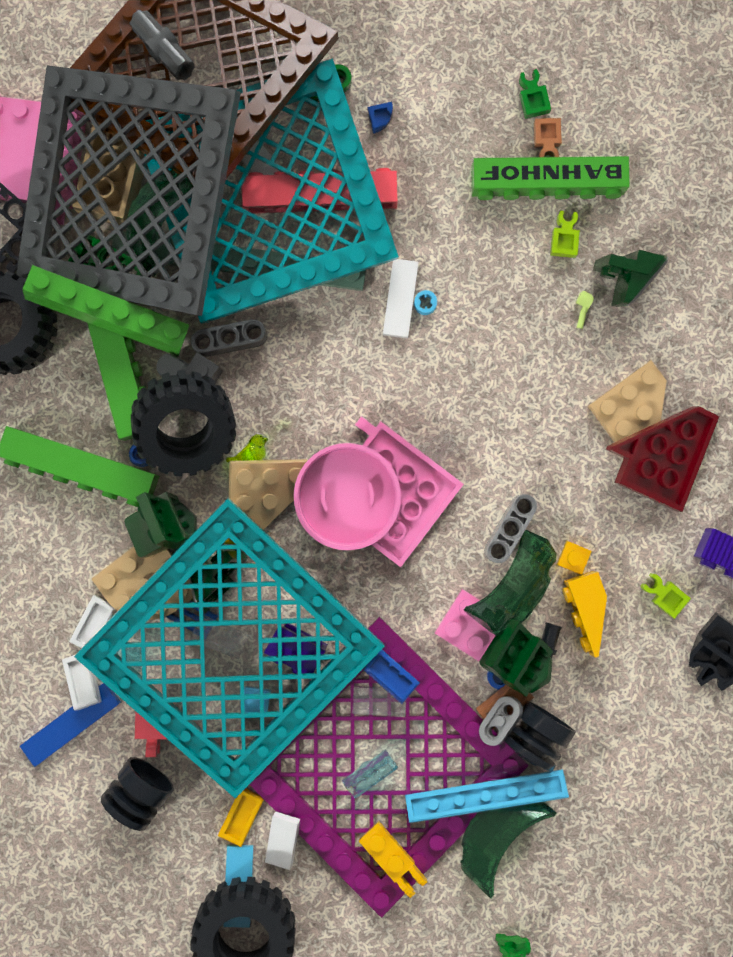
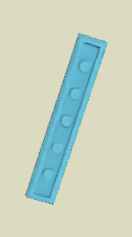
(486, 796)

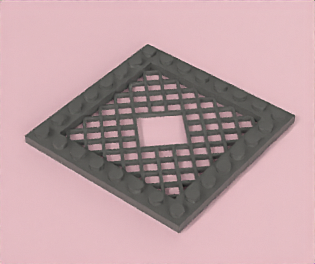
(220, 113)

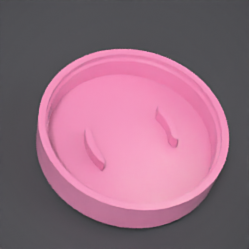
(347, 496)

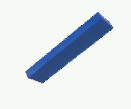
(67, 727)

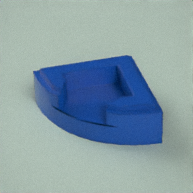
(380, 116)

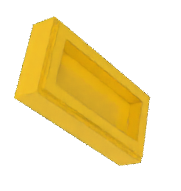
(241, 817)

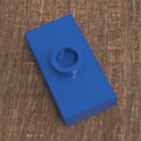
(391, 676)

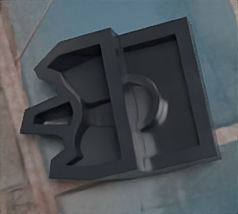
(714, 652)

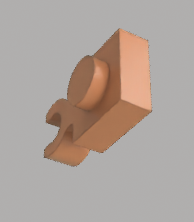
(548, 136)

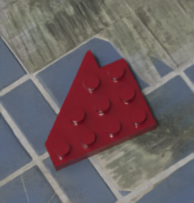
(666, 456)

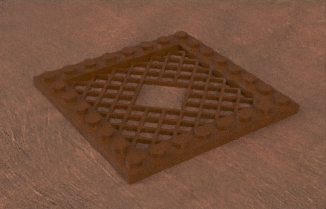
(312, 41)

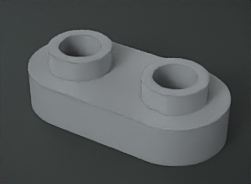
(501, 719)

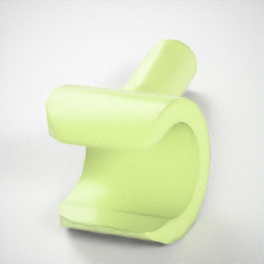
(584, 299)

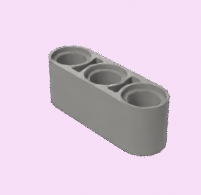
(519, 519)

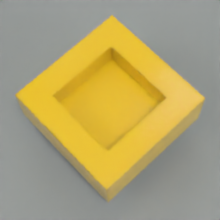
(574, 557)

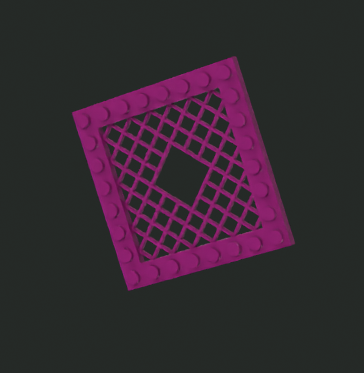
(378, 890)

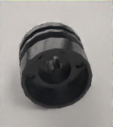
(539, 736)
(137, 794)

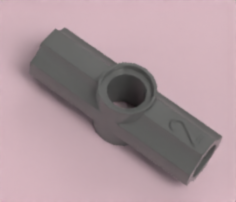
(162, 45)

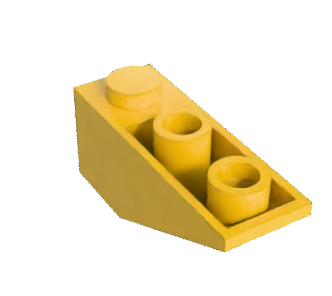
(589, 607)

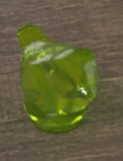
(252, 451)

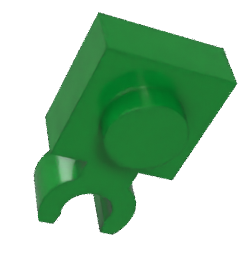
(534, 97)

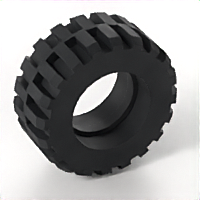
(34, 332)
(187, 453)
(244, 900)

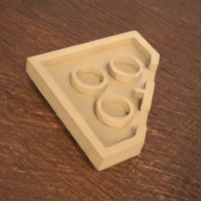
(632, 403)
(263, 487)

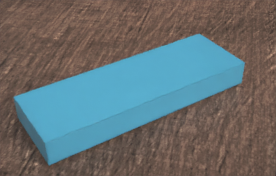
(239, 864)

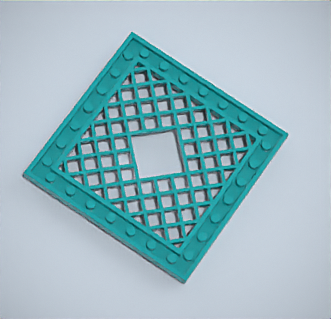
(329, 266)
(231, 773)

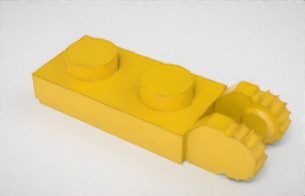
(391, 857)

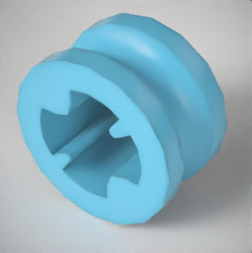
(417, 302)

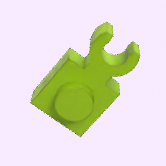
(565, 239)
(668, 596)

